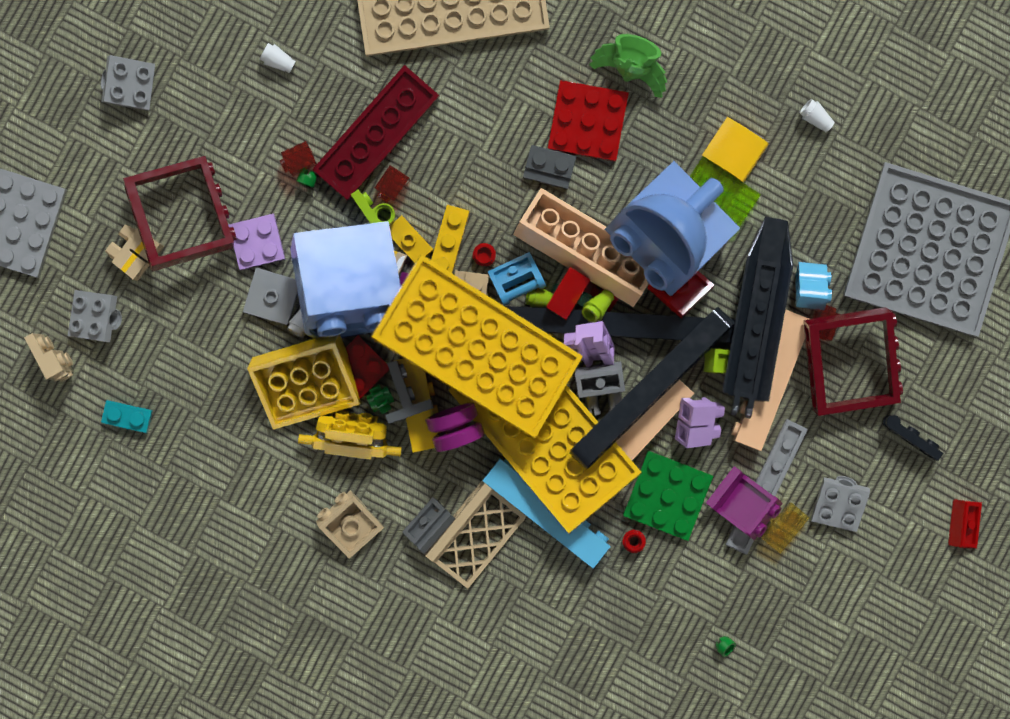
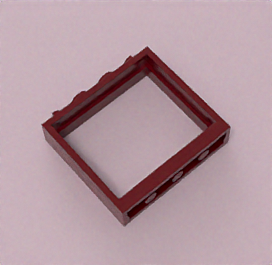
(156, 262)
(815, 366)

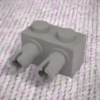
(598, 381)

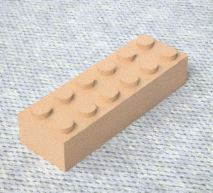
(580, 244)

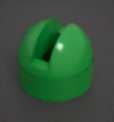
(307, 178)
(726, 646)

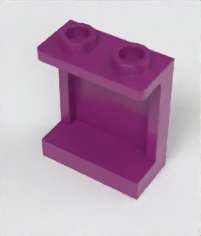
(744, 503)

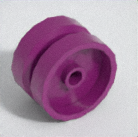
(455, 427)

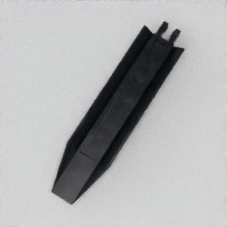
(760, 316)

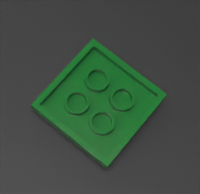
(668, 495)

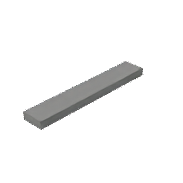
(772, 474)

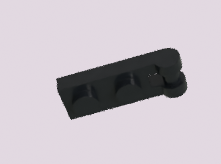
(912, 437)

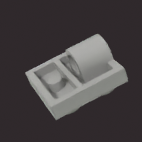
(127, 82)
(94, 316)
(840, 503)

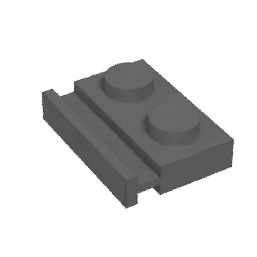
(549, 167)
(428, 525)

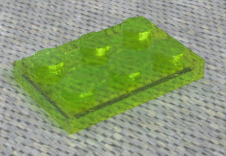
(736, 197)

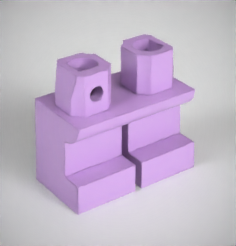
(592, 343)
(697, 422)

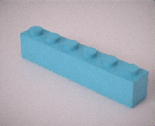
(581, 541)

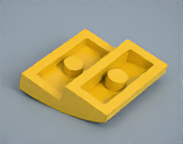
(735, 149)

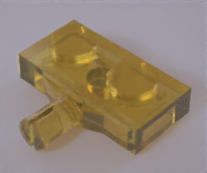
(784, 527)

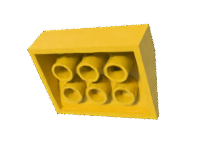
(304, 381)

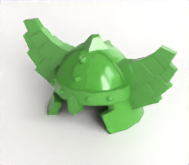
(633, 59)

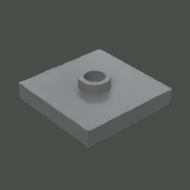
(271, 296)

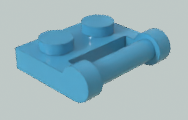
(514, 273)

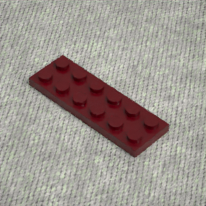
(376, 132)

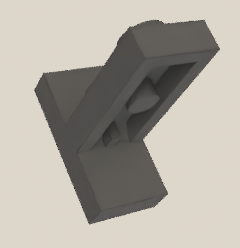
(405, 394)

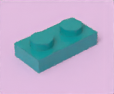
(127, 416)

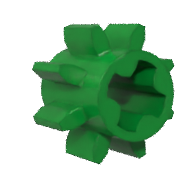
(380, 399)

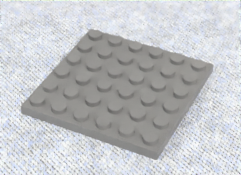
(930, 249)

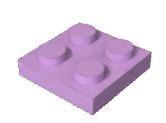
(257, 242)

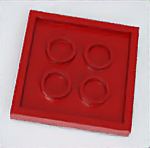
(588, 120)

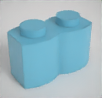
(812, 286)

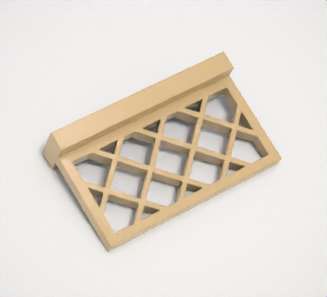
(463, 517)

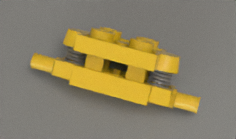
(351, 436)

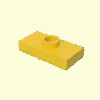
(409, 239)

